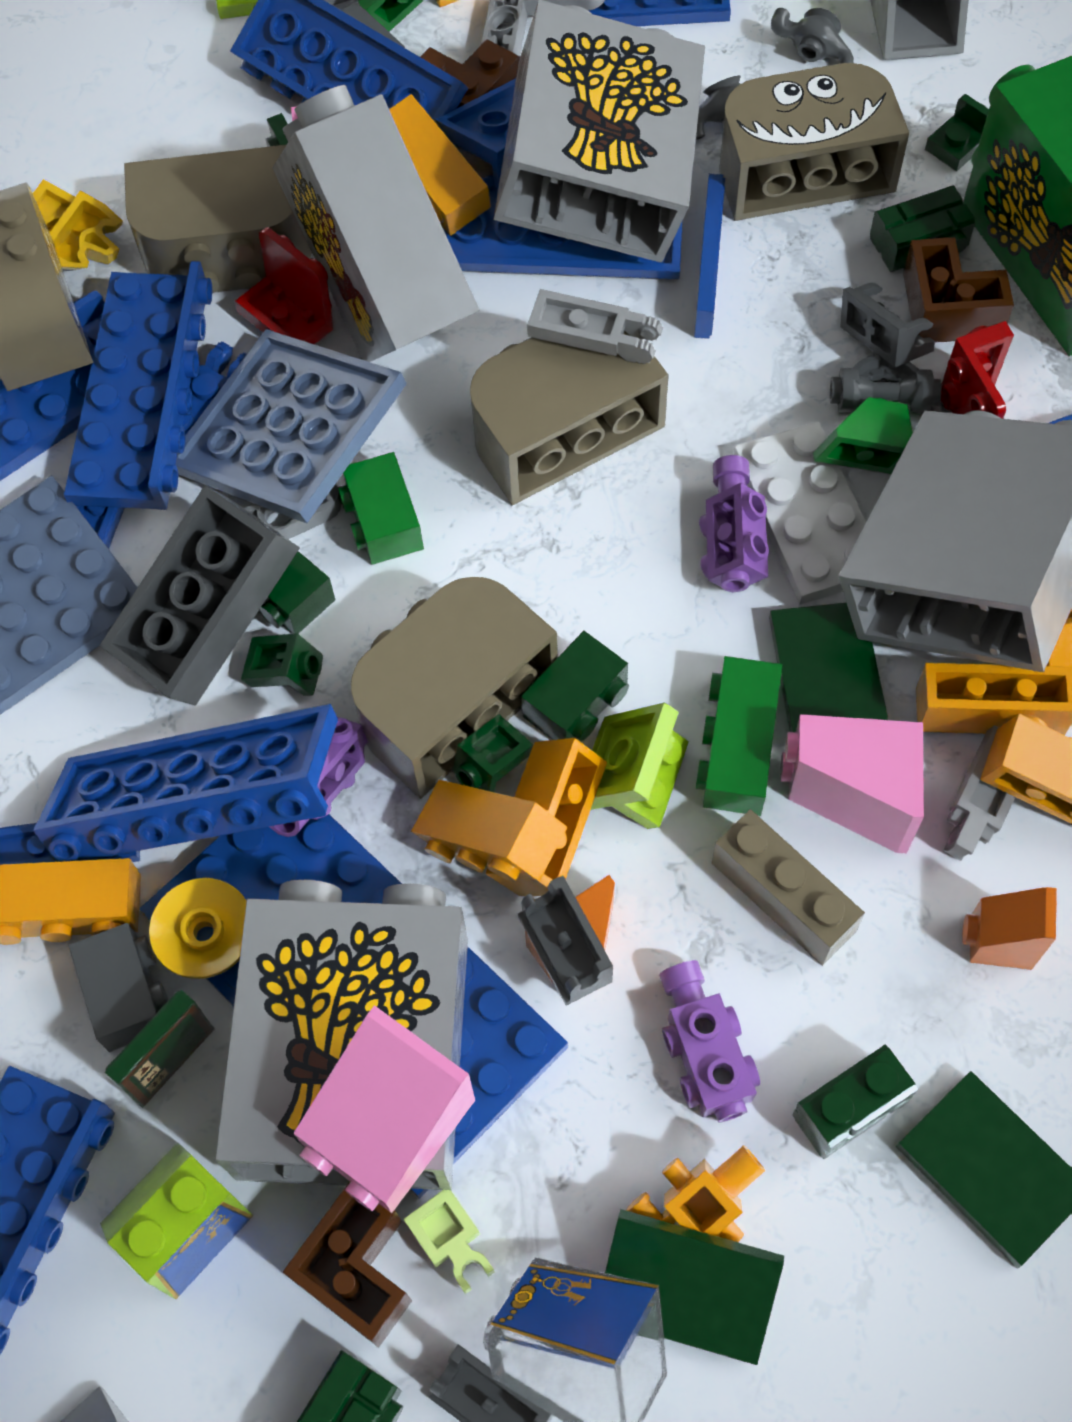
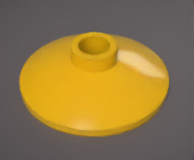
(185, 912)

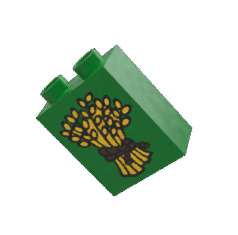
(1025, 187)

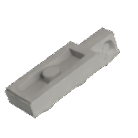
(977, 807)

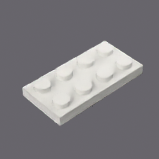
(808, 508)

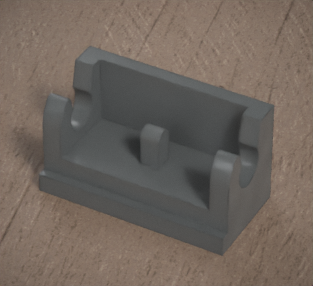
(882, 329)
(566, 942)
(474, 1396)

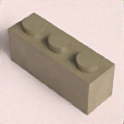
(787, 887)

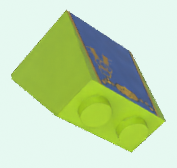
(174, 1222)

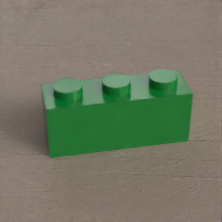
(740, 735)

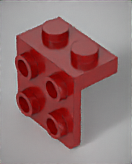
(291, 296)
(975, 370)

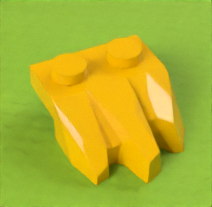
(77, 226)

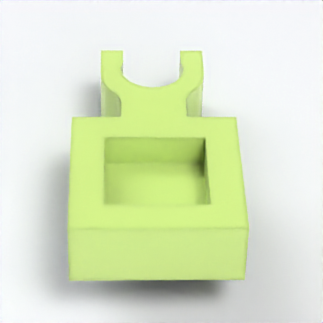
(445, 1232)

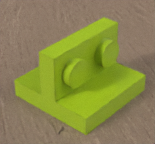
(641, 762)

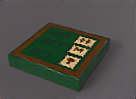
(160, 1048)

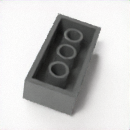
(199, 597)

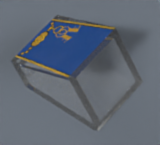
(580, 1343)

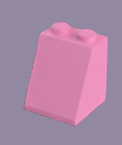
(859, 775)
(384, 1112)

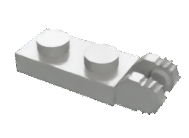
(593, 326)

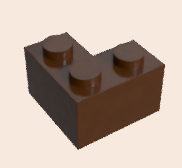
(482, 72)
(950, 297)
(338, 1269)

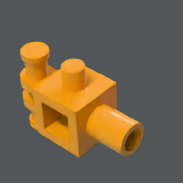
(705, 1196)

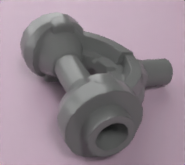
(907, 385)

